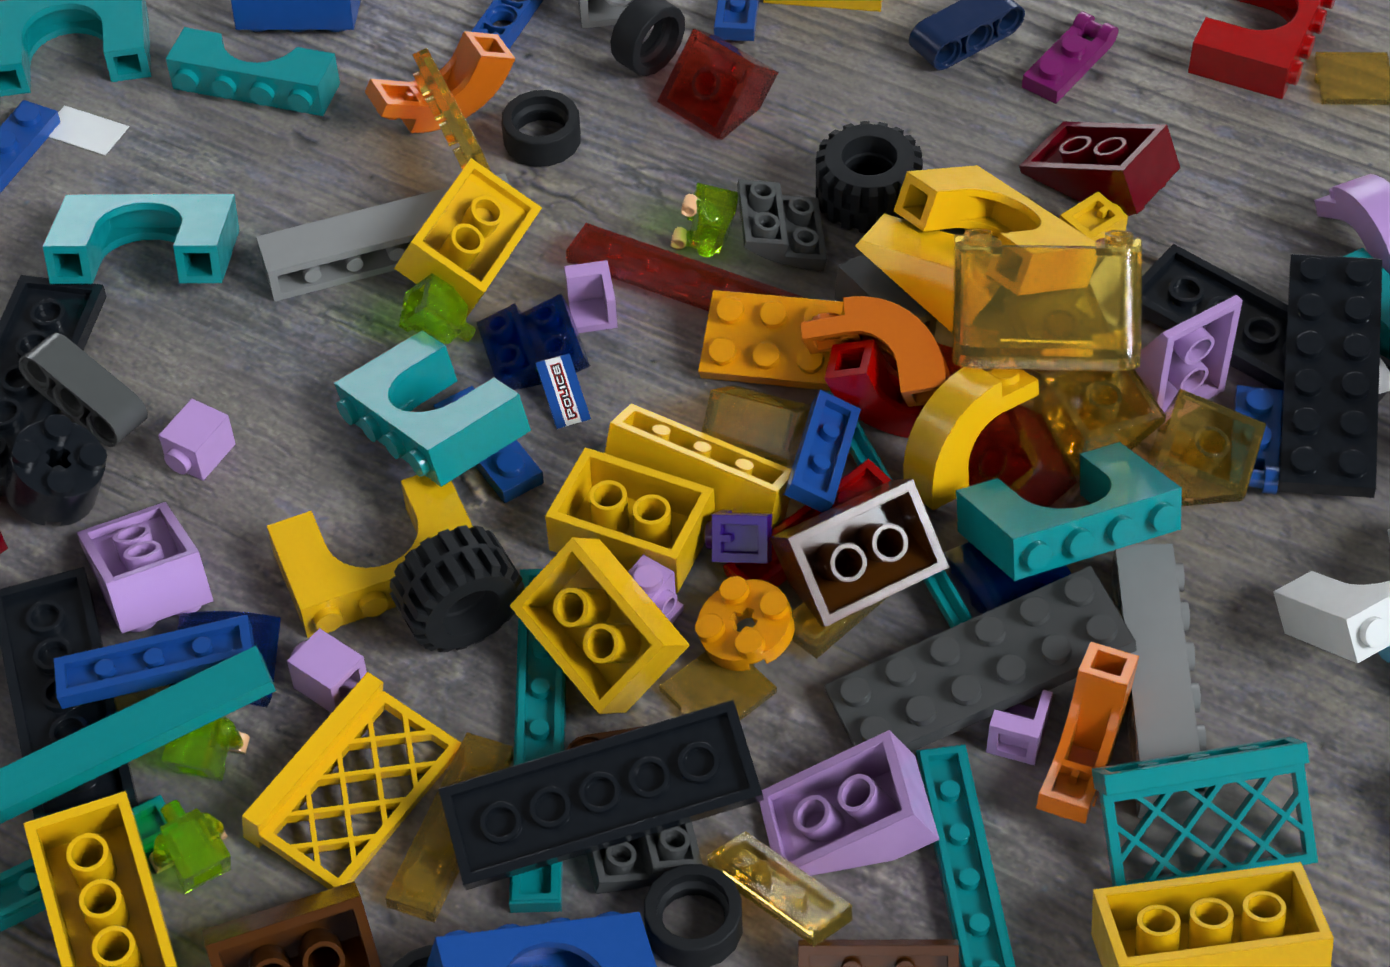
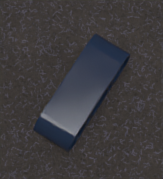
(964, 30)

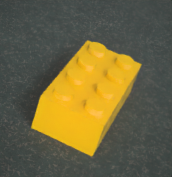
(99, 887)
(1214, 921)

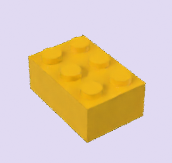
(632, 512)
(599, 625)

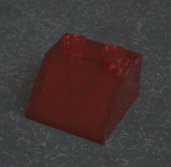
(716, 84)
(1023, 456)

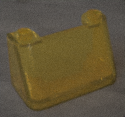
(1047, 304)

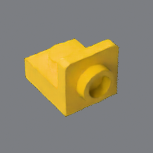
(1095, 216)

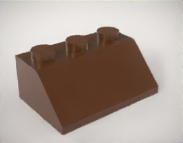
(860, 551)
(306, 932)

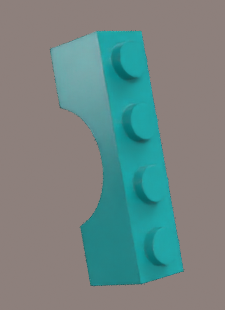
(296, 82)

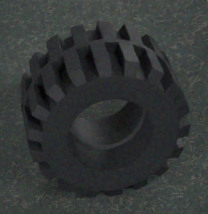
(863, 172)
(456, 588)

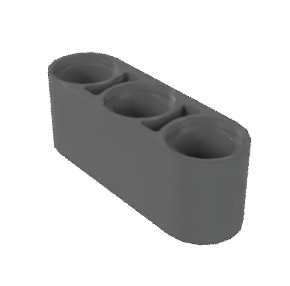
(83, 389)

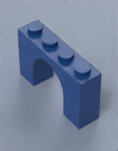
(588, 942)

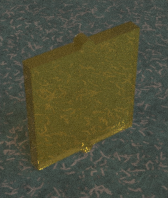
(1353, 78)
(707, 684)

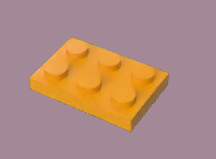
(761, 340)

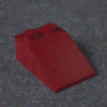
(1116, 159)

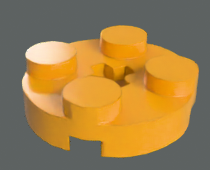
(735, 602)

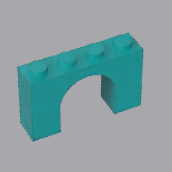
(31, 23)
(95, 224)
(435, 441)
(1024, 539)

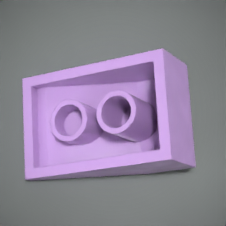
(1192, 354)
(146, 567)
(851, 809)

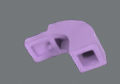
(1366, 208)

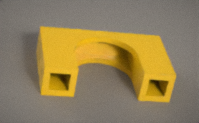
(976, 199)
(336, 593)

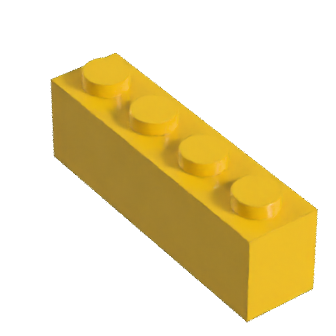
(739, 477)

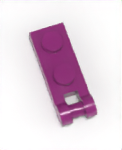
(1069, 58)

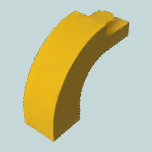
(952, 421)

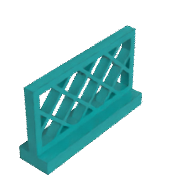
(1212, 770)

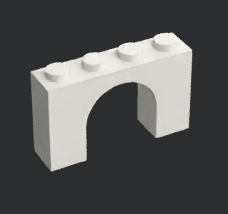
(1336, 614)

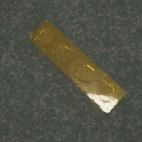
(444, 106)
(431, 860)

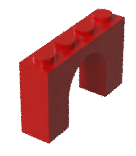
(1260, 58)

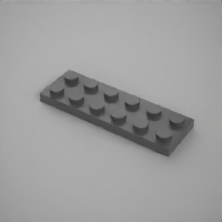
(981, 664)

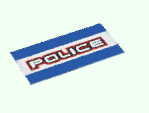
(563, 391)

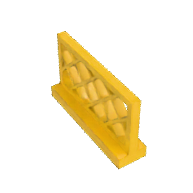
(312, 769)

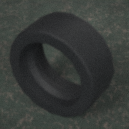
(660, 45)
(541, 150)
(693, 880)

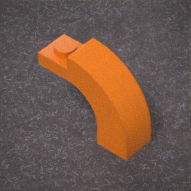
(471, 75)
(895, 332)
(1089, 732)

